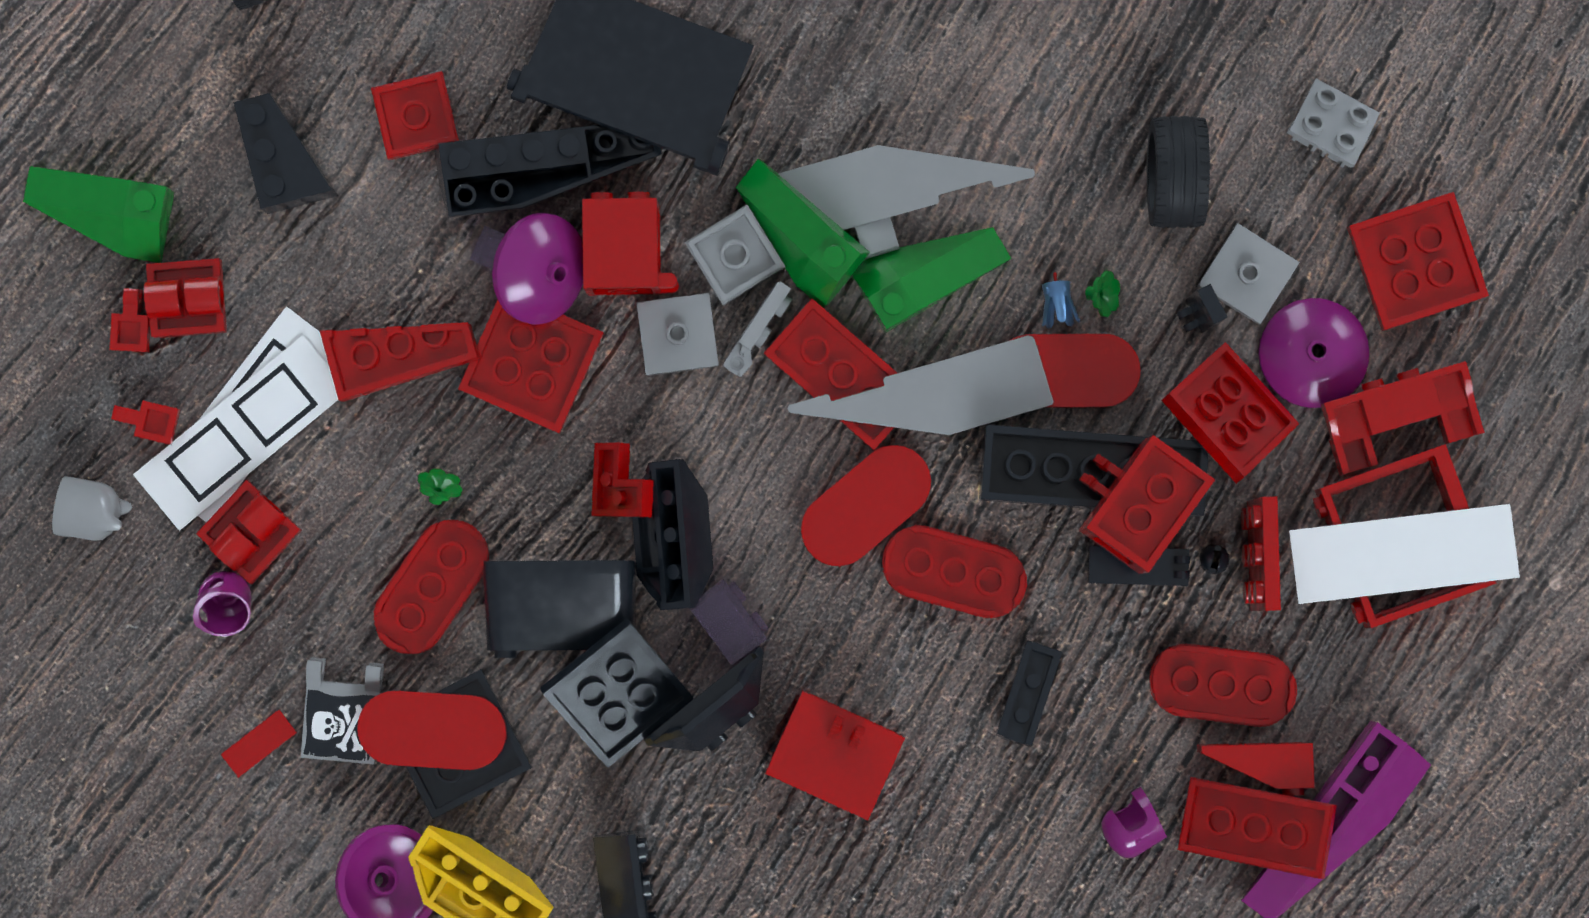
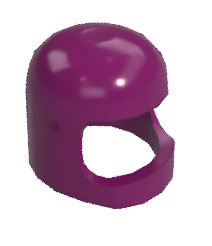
(223, 615)
(1133, 827)

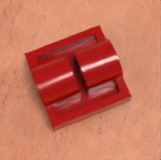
(185, 298)
(248, 532)

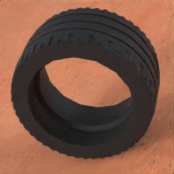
(1178, 172)

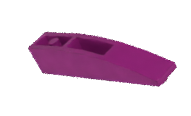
(1368, 793)

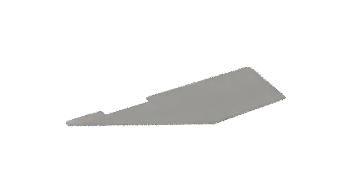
(891, 182)
(948, 393)

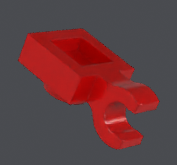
(130, 330)
(152, 421)

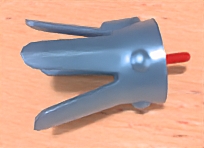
(1058, 299)

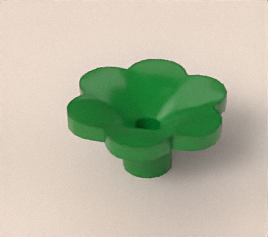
(1104, 293)
(439, 485)

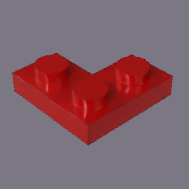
(613, 490)

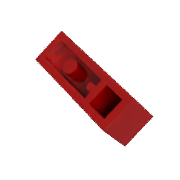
(1278, 765)

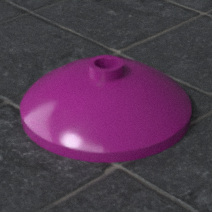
(527, 264)
(1288, 356)
(382, 851)

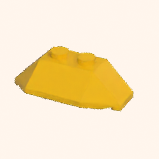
(470, 881)

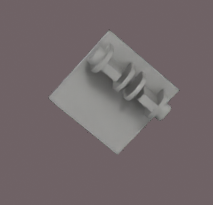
(1333, 124)

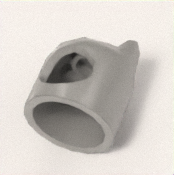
(87, 509)

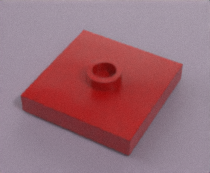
(414, 115)

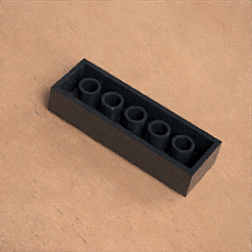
(1047, 464)

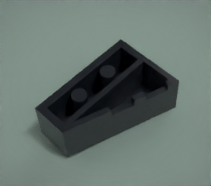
(278, 158)

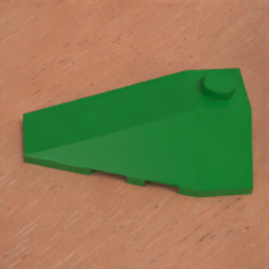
(112, 211)
(808, 242)
(925, 273)

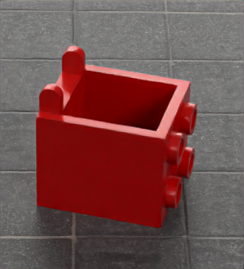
(623, 246)

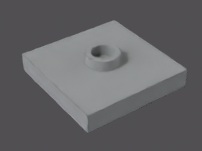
(735, 255)
(1249, 273)
(677, 334)

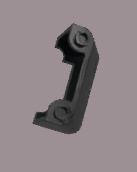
(555, 603)

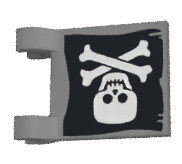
(334, 712)

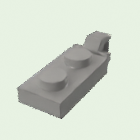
(756, 332)

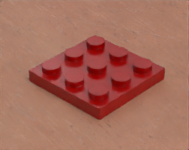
(1417, 261)
(532, 366)
(1230, 412)
(1261, 554)

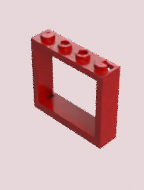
(1453, 500)

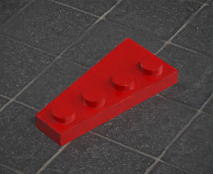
(385, 357)

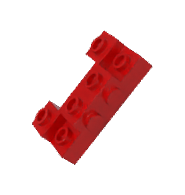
(1413, 398)

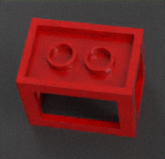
(1144, 503)
(835, 755)

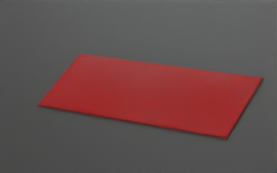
(258, 743)

